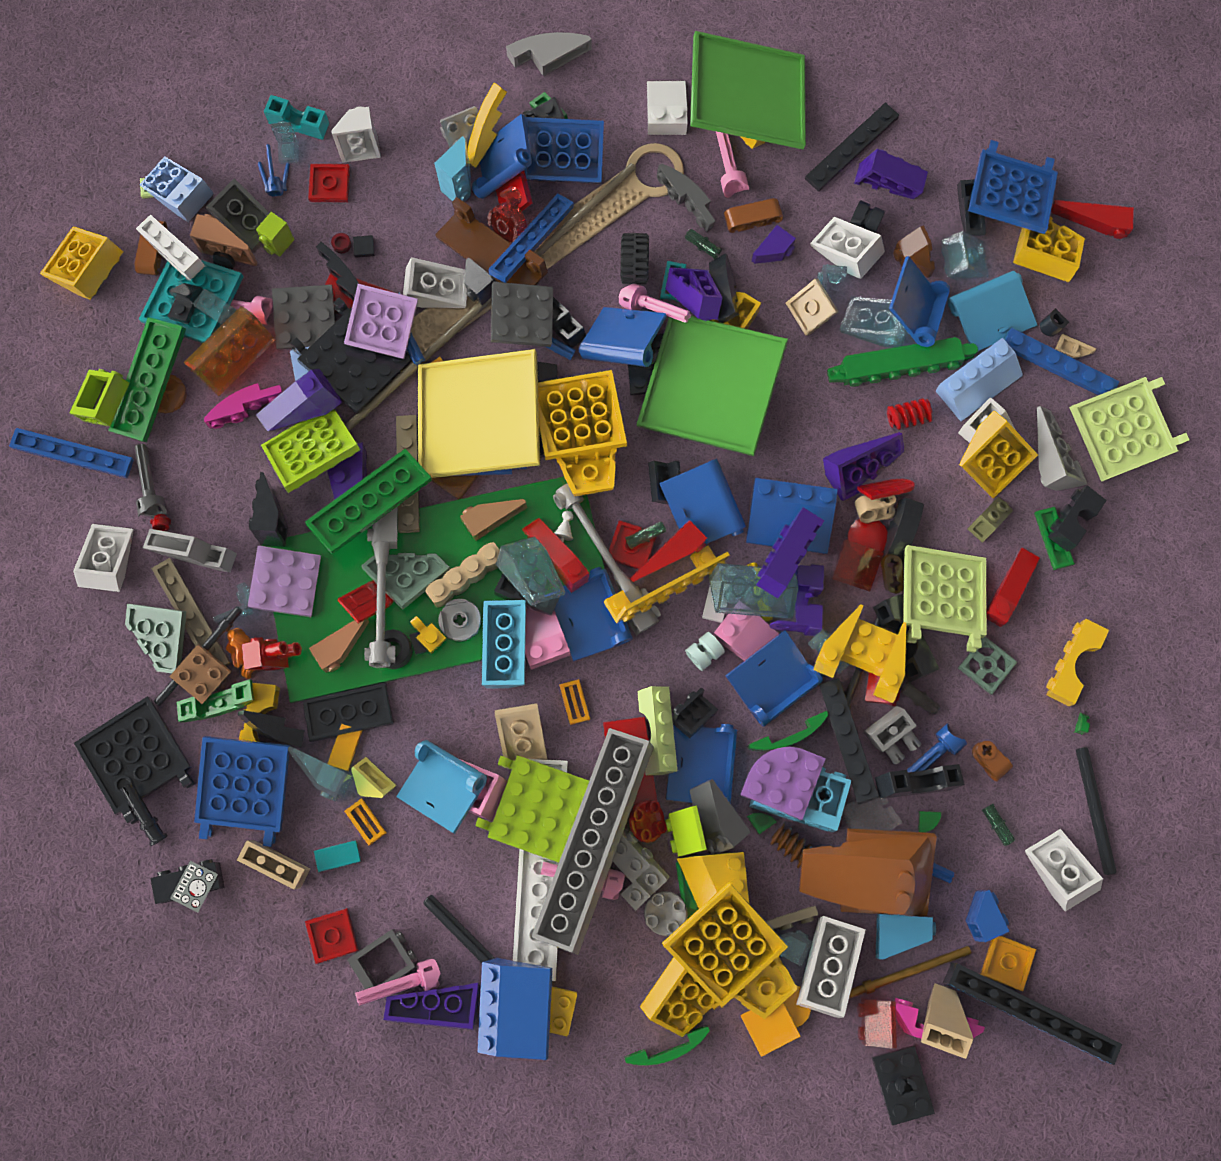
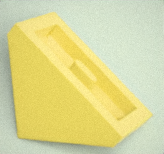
(370, 780)

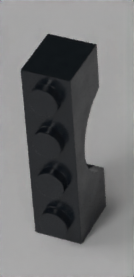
(918, 656)
(922, 782)

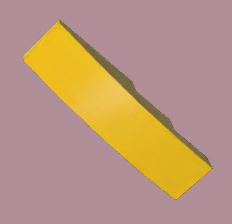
(482, 133)

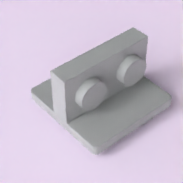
(459, 125)

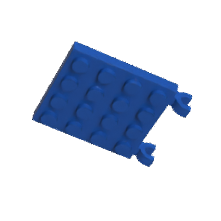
(1013, 190)
(241, 786)

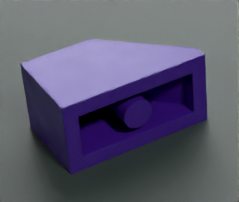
(774, 247)

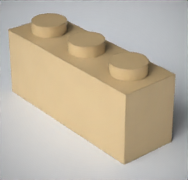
(273, 864)

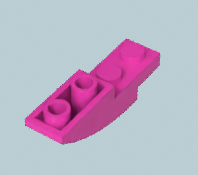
(235, 406)

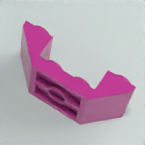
(907, 1016)

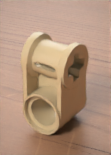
(876, 509)

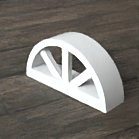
(170, 248)

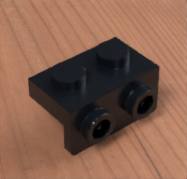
(658, 473)
(693, 713)

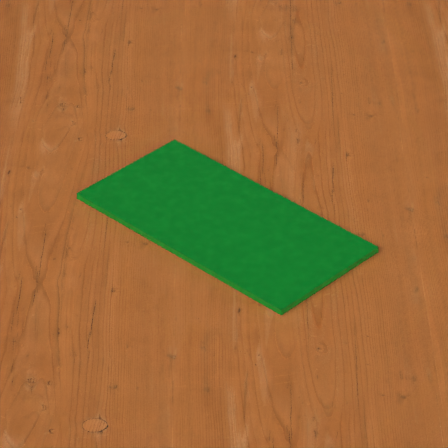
(439, 534)

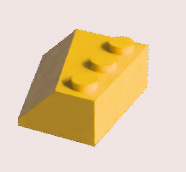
(1052, 253)
(712, 872)
(677, 1000)

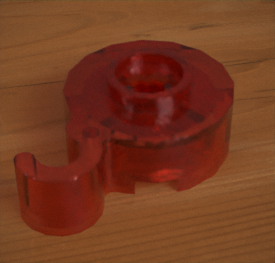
(507, 217)

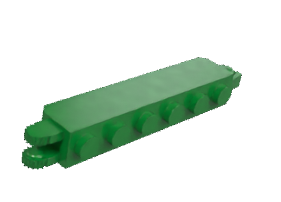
(901, 361)

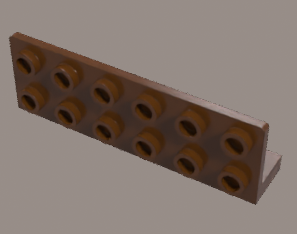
(482, 245)

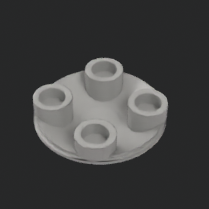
(665, 913)

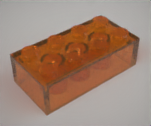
(230, 350)

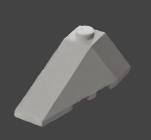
(1055, 464)

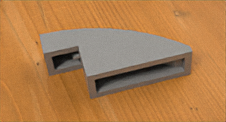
(548, 50)
(190, 550)

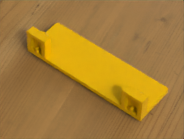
(704, 561)

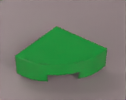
(1082, 725)
(928, 820)
(761, 821)

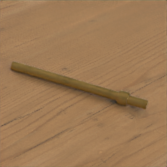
(869, 986)

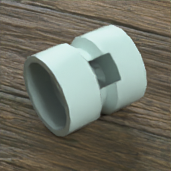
(705, 651)

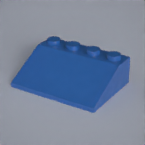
(565, 150)
(779, 503)
(515, 1009)

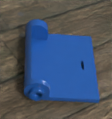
(504, 158)
(919, 303)
(622, 336)
(706, 501)
(592, 623)
(777, 681)
(704, 757)

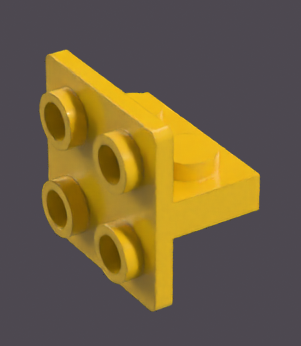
(562, 1010)

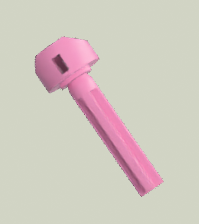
(733, 180)
(639, 299)
(260, 307)
(612, 885)
(425, 976)

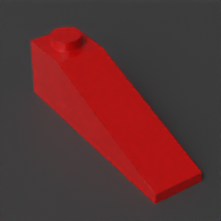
(1106, 219)
(681, 544)
(566, 563)
(1011, 588)

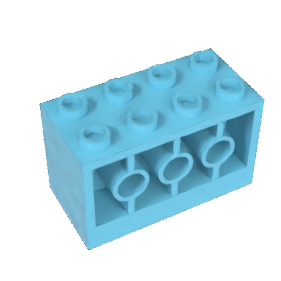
(823, 813)

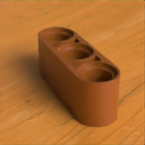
(753, 214)
(147, 257)

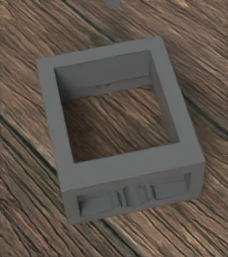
(399, 940)

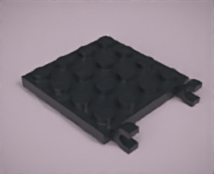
(352, 371)
(133, 749)

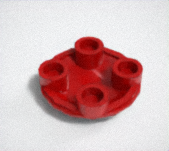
(868, 534)
(647, 821)

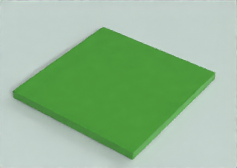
(748, 90)
(712, 384)

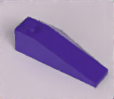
(301, 401)
(858, 463)

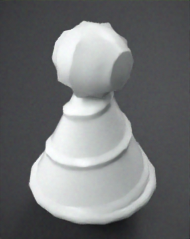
(564, 531)

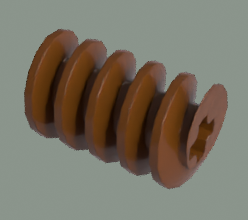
(789, 843)

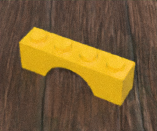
(1065, 685)
(265, 700)

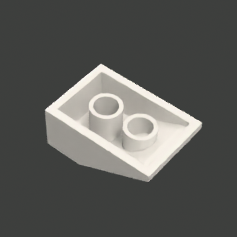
(666, 108)
(849, 246)
(435, 284)
(104, 558)
(1064, 870)

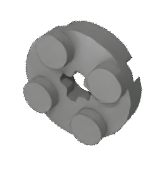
(466, 610)

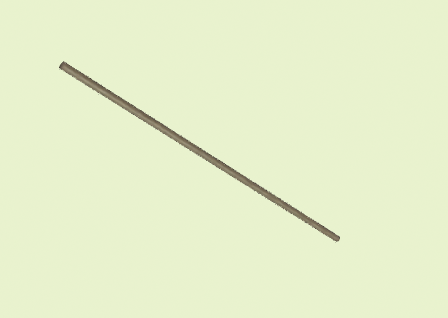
(478, 307)

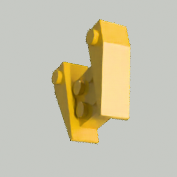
(868, 649)

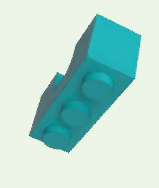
(311, 122)

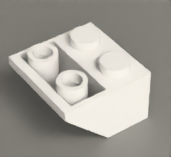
(970, 427)

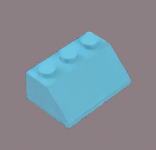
(455, 171)

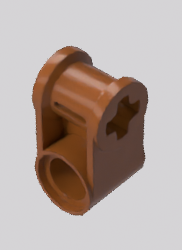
(994, 762)

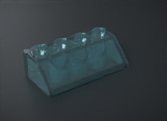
(736, 593)

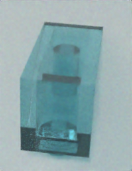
(797, 945)

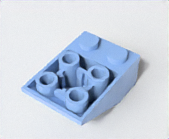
(182, 194)

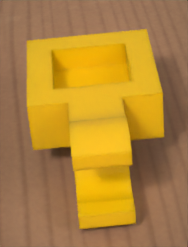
(429, 636)

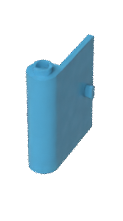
(991, 307)
(444, 783)

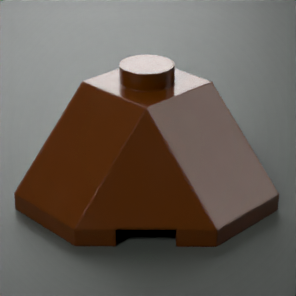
(918, 247)

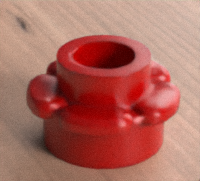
(160, 522)

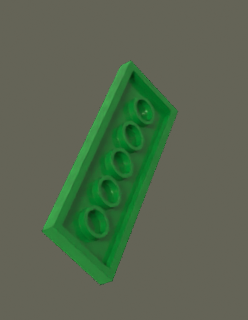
(148, 379)
(368, 501)

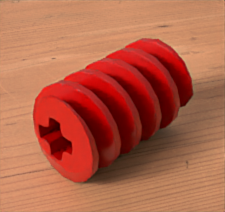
(909, 412)

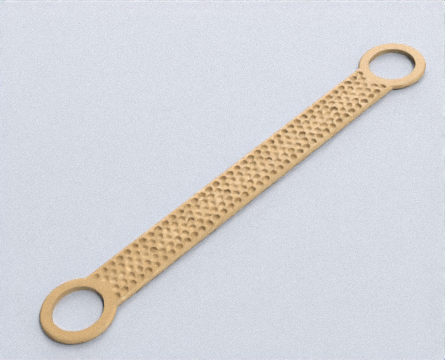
(434, 322)

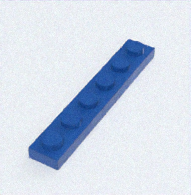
(531, 238)
(1060, 363)
(71, 453)

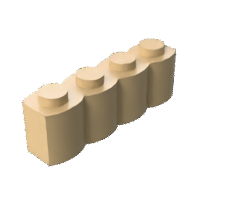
(459, 578)

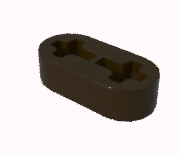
(888, 574)

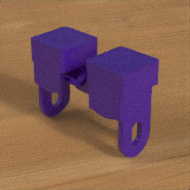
(807, 616)

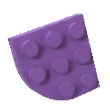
(784, 780)

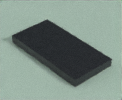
(358, 708)

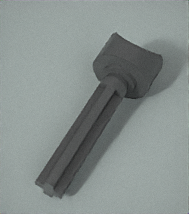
(150, 503)

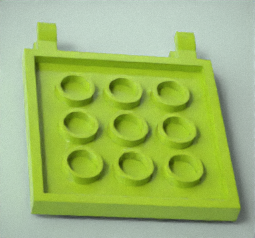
(536, 808)

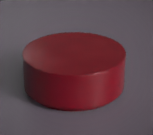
(341, 243)

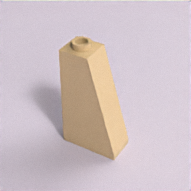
(946, 1023)

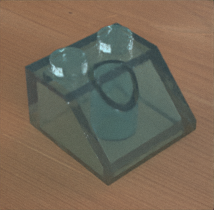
(964, 257)

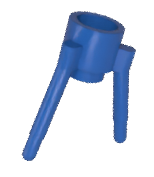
(274, 185)

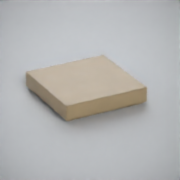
(811, 307)

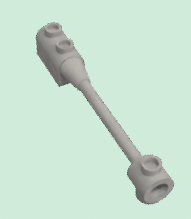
(383, 537)
(642, 621)

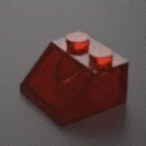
(857, 565)
(878, 1022)

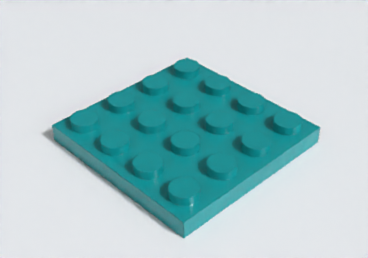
(214, 278)

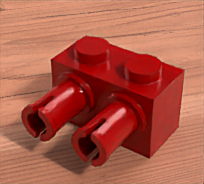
(268, 654)

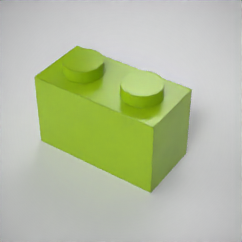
(275, 234)

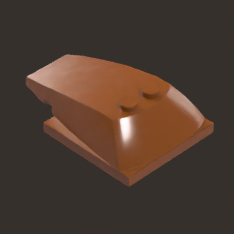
(873, 872)

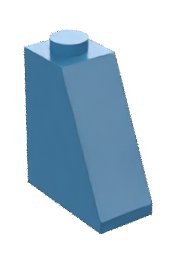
(901, 933)

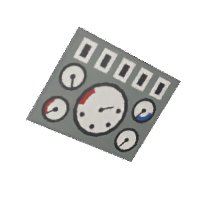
(194, 886)

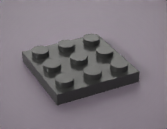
(302, 313)
(521, 314)

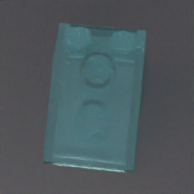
(873, 322)
(530, 570)
(324, 777)

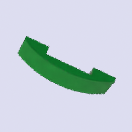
(217, 703)
(765, 743)
(641, 1058)

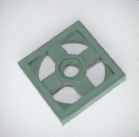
(996, 671)

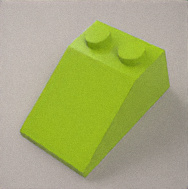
(686, 832)

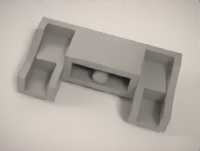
(640, 869)

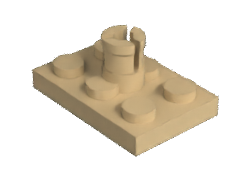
(521, 732)

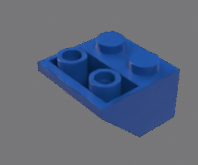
(985, 917)

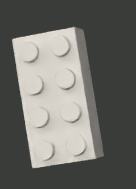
(831, 967)

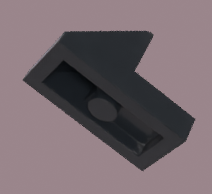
(183, 304)

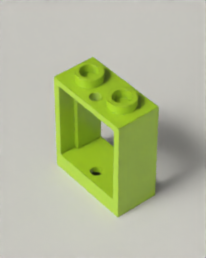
(108, 402)

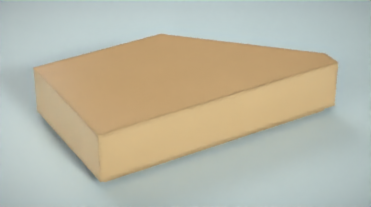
(1073, 347)

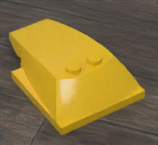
(582, 429)
(733, 953)

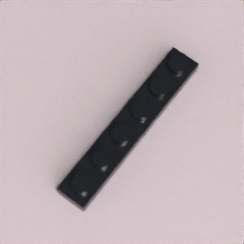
(851, 147)
(849, 741)

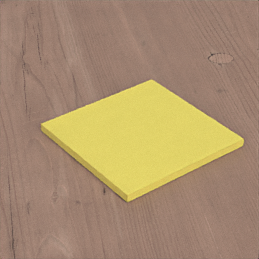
(478, 414)

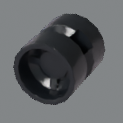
(867, 217)

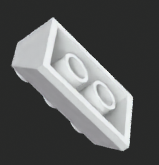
(356, 136)

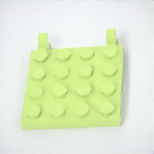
(1125, 428)
(945, 594)

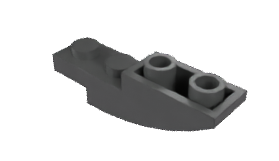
(684, 189)

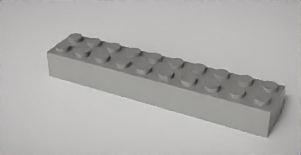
(593, 841)

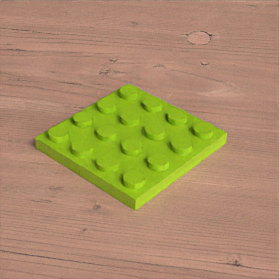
(309, 449)

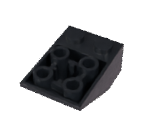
(267, 520)

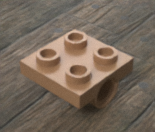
(200, 673)

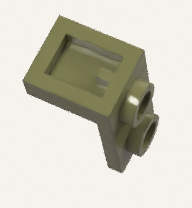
(990, 519)

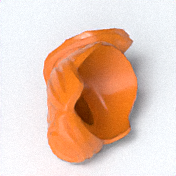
(236, 639)

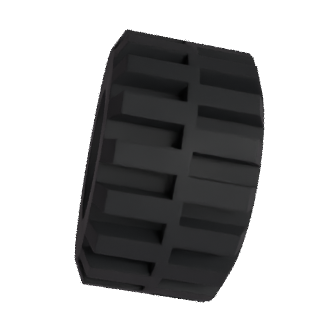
(634, 258)

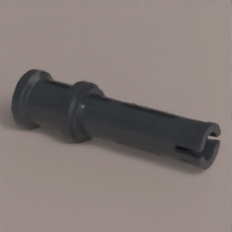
(148, 822)

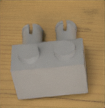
(890, 729)

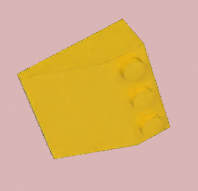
(82, 262)
(996, 454)

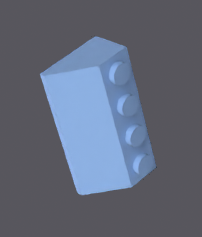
(980, 379)

